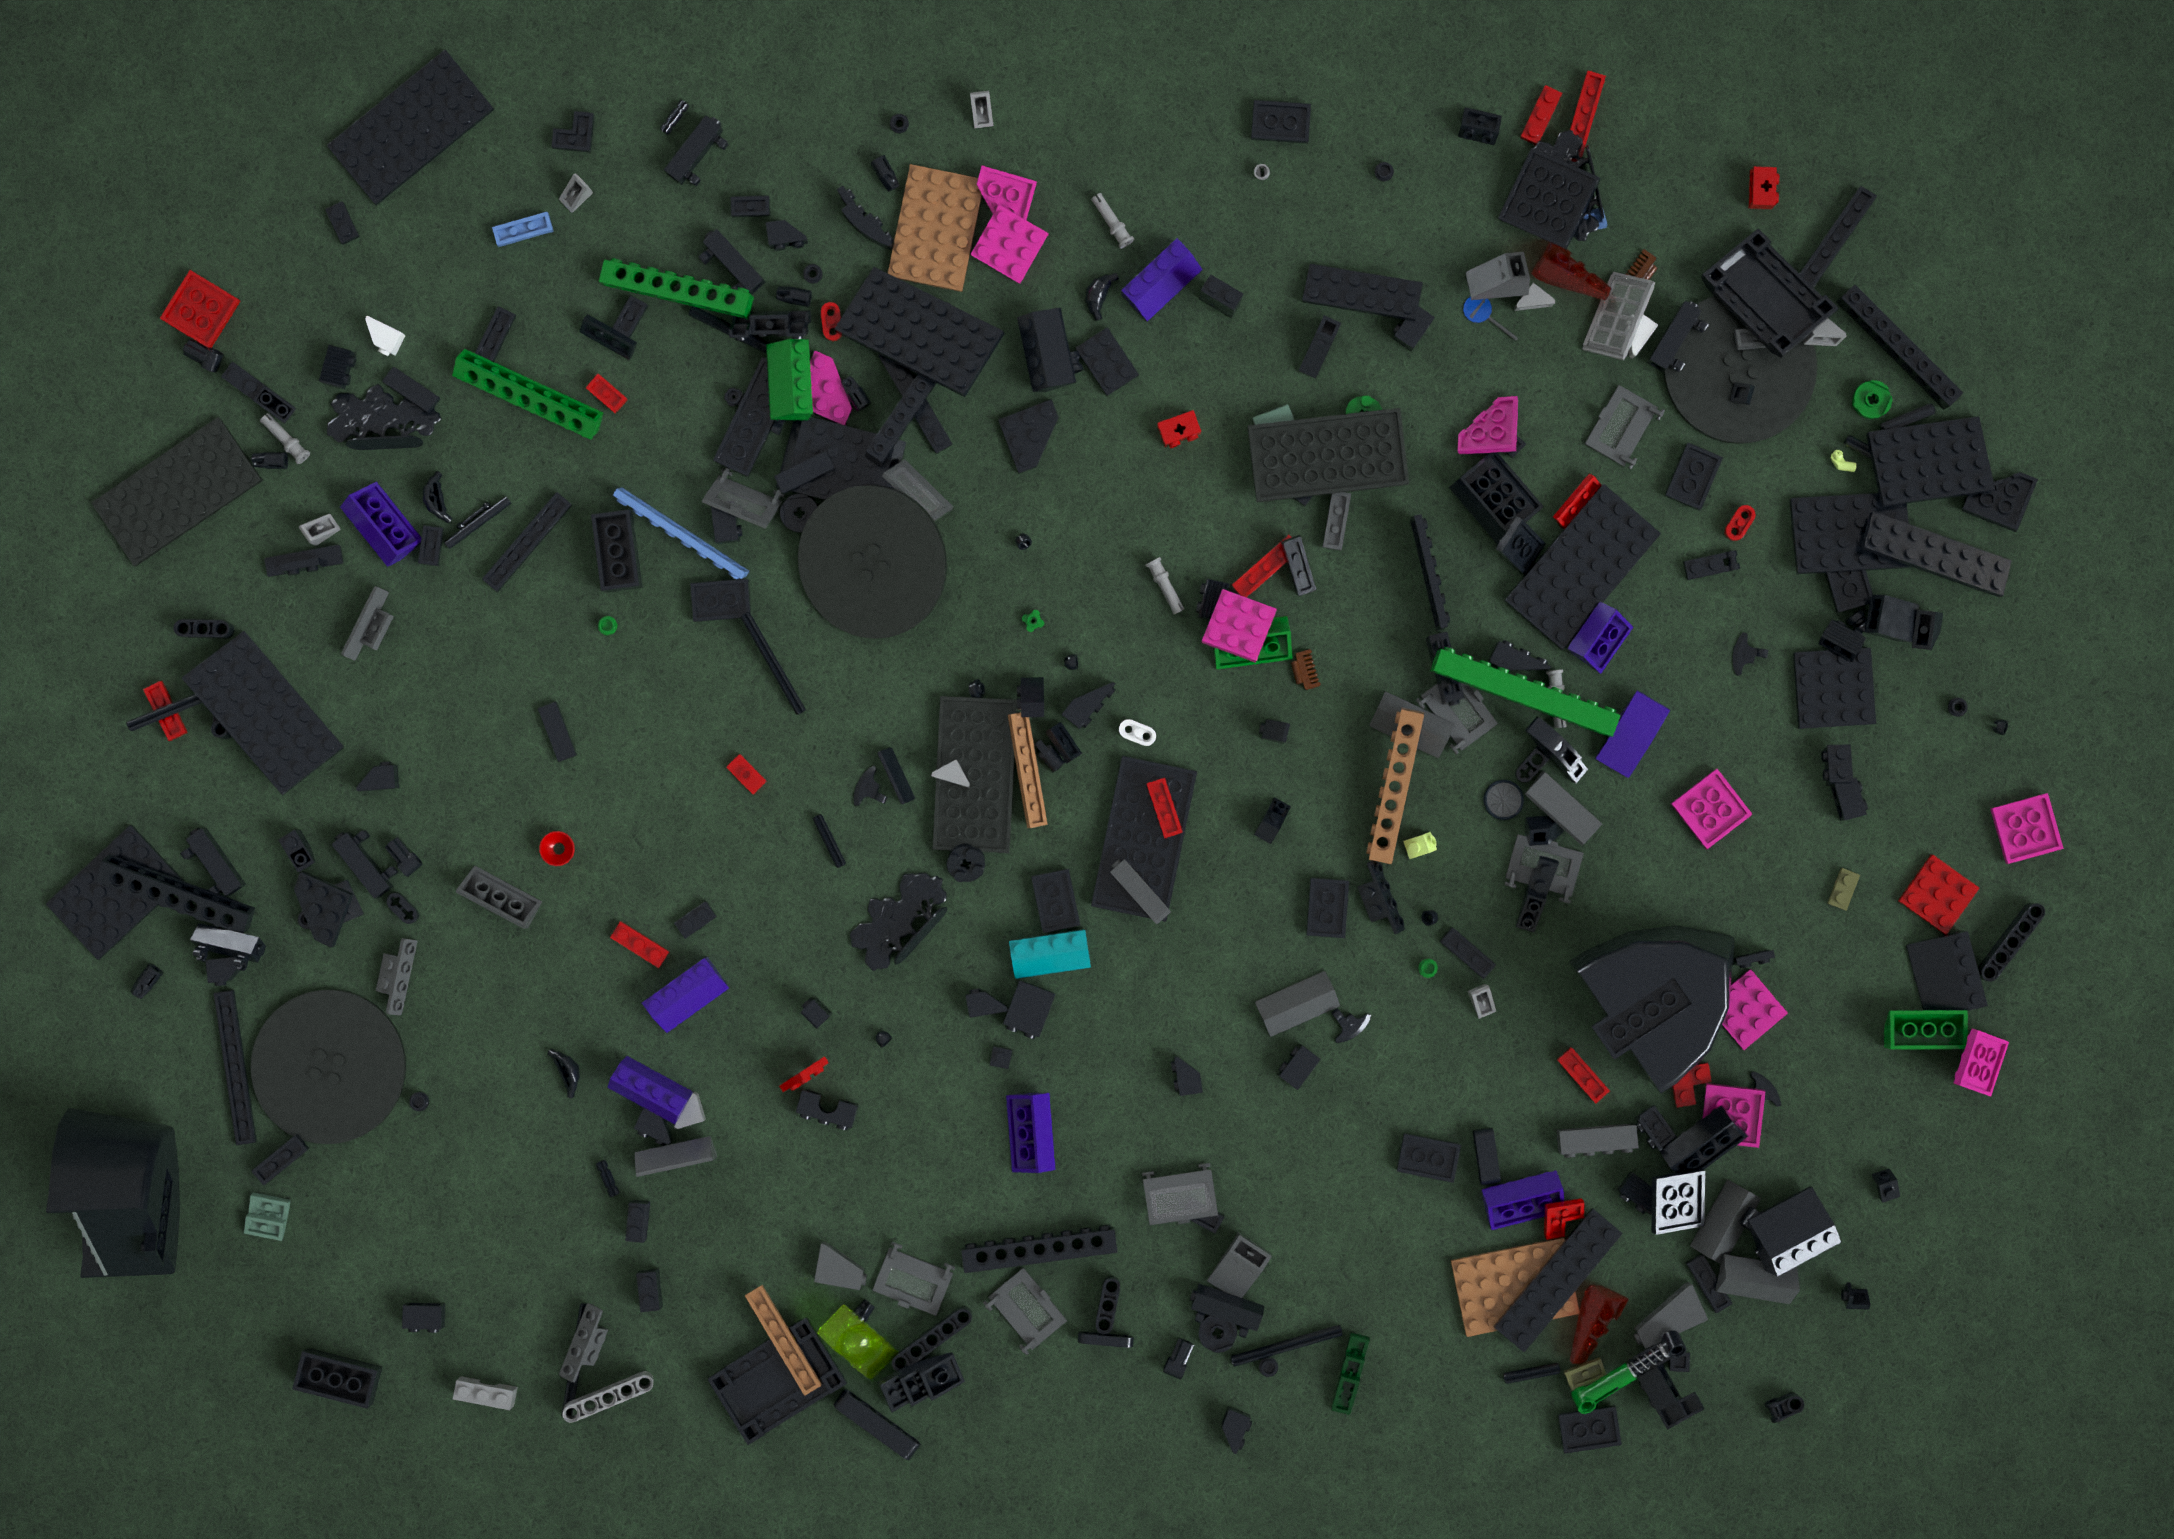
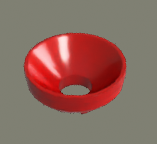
(547, 848)

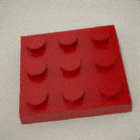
(200, 309)
(1938, 894)

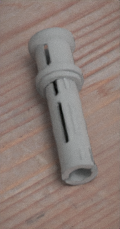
(1117, 228)
(290, 444)
(1161, 577)
(1555, 680)

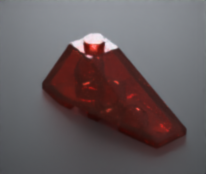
(1561, 270)
(1595, 1314)

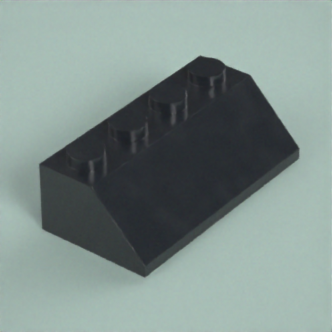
(1046, 350)
(1704, 1142)

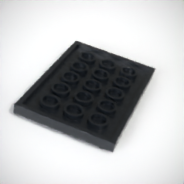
(1930, 461)
(1832, 530)
(105, 914)

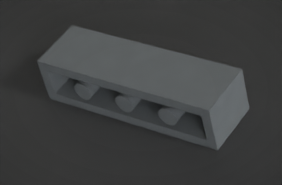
(1597, 1139)

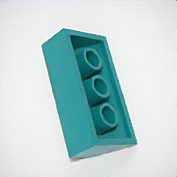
(1049, 954)

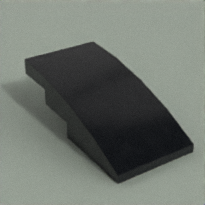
(921, 1380)

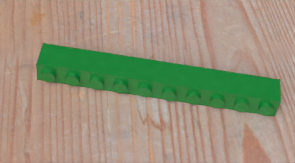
(1524, 692)

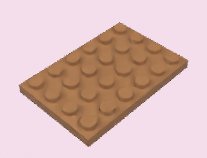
(935, 228)
(1495, 1279)

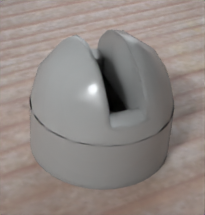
(1257, 172)

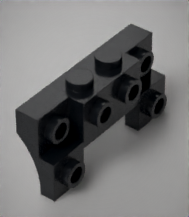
(771, 322)
(1663, 1393)

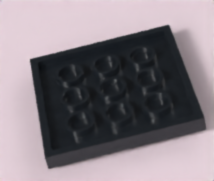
(1549, 198)
(1834, 689)

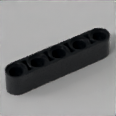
(2019, 939)
(936, 1330)
(876, 1424)

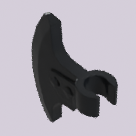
(1745, 654)
(868, 788)
(1350, 1025)
(1763, 1083)

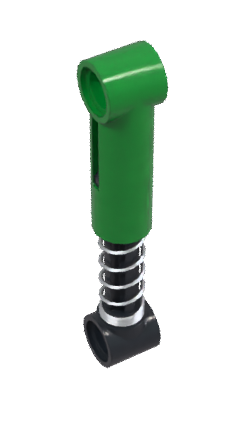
(1587, 1397)

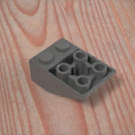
(1499, 277)
(1239, 1266)

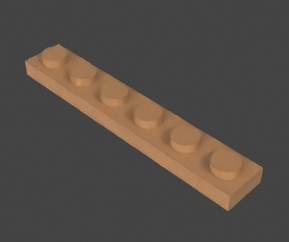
(1027, 770)
(783, 1340)

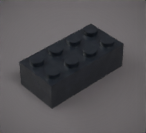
(616, 551)
(337, 1378)

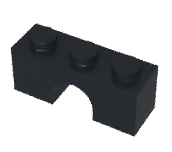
(810, 1106)

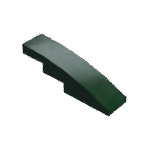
(1350, 1373)

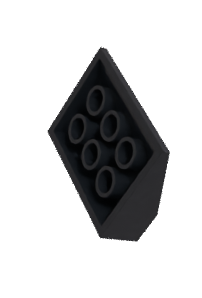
(1495, 495)
(1947, 973)
(1792, 1232)

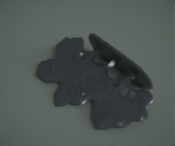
(1566, 148)
(378, 414)
(894, 920)

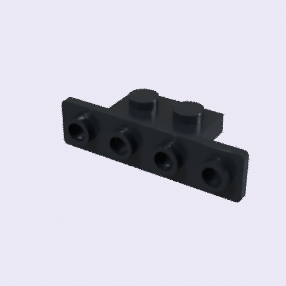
(303, 560)
(1378, 898)

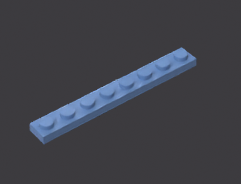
(687, 538)

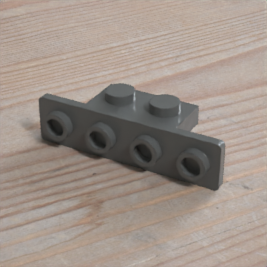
(370, 625)
(395, 975)
(585, 1344)

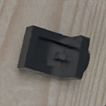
(1886, 1185)
(1855, 1297)

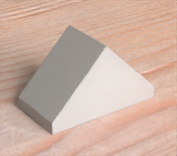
(981, 109)
(575, 193)
(1536, 299)
(1826, 335)
(319, 529)
(953, 773)
(1482, 1000)
(692, 1113)

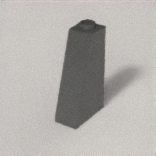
(1139, 891)
(1676, 1313)

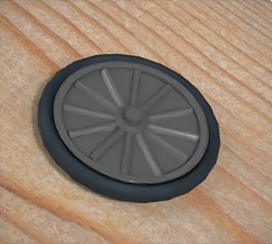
(1503, 799)

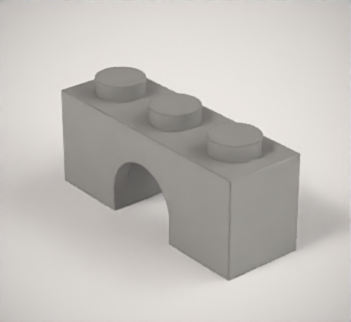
(473, 1391)

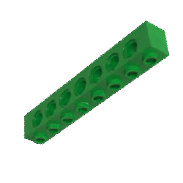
(740, 307)
(527, 394)

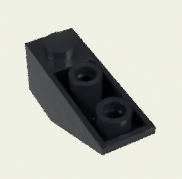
(1319, 346)
(1515, 660)
(1082, 707)

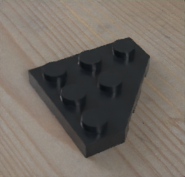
(1029, 433)
(2005, 504)
(323, 907)

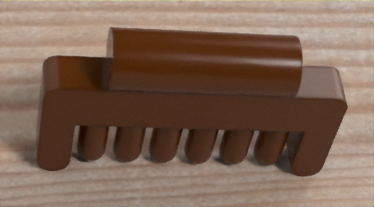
(1647, 268)
(1300, 670)

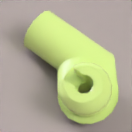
(1840, 463)

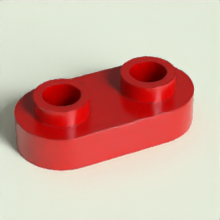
(830, 322)
(1740, 523)

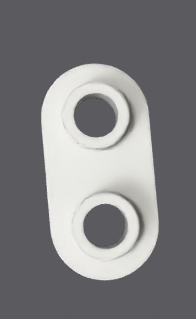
(1137, 732)

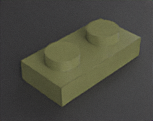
(1843, 889)
(1585, 1373)

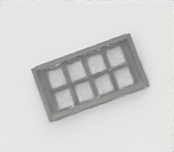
(1618, 316)

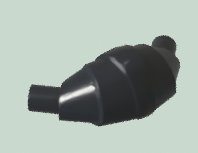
(1097, 293)
(434, 499)
(567, 1069)

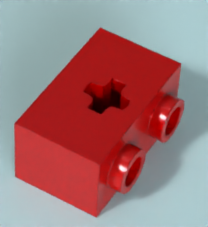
(1757, 196)
(1168, 427)

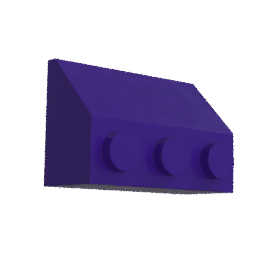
(1600, 637)

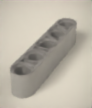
(601, 1404)

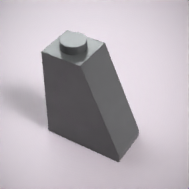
(838, 1269)

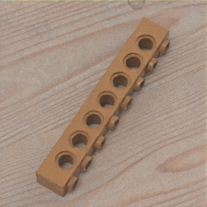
(1415, 720)

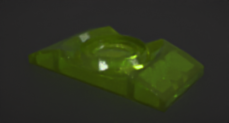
(857, 1342)

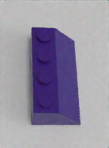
(1161, 280)
(381, 523)
(685, 995)
(649, 1089)
(1030, 1132)
(1521, 1199)

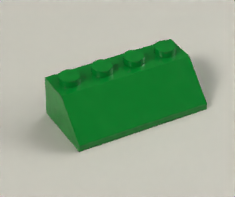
(789, 380)
(1275, 647)
(1926, 1029)

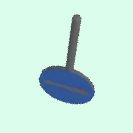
(1479, 311)

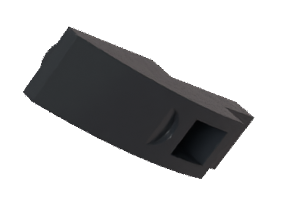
(869, 225)
(258, 392)
(1557, 748)
(1536, 893)

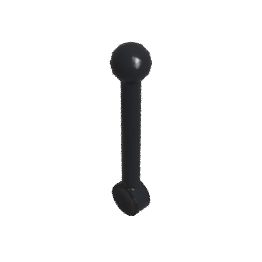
(486, 505)

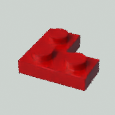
(804, 1076)
(1684, 1090)
(1558, 1213)

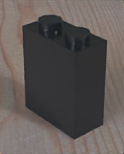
(1221, 296)
(1891, 618)
(1029, 1009)

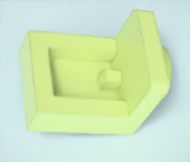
(1420, 845)

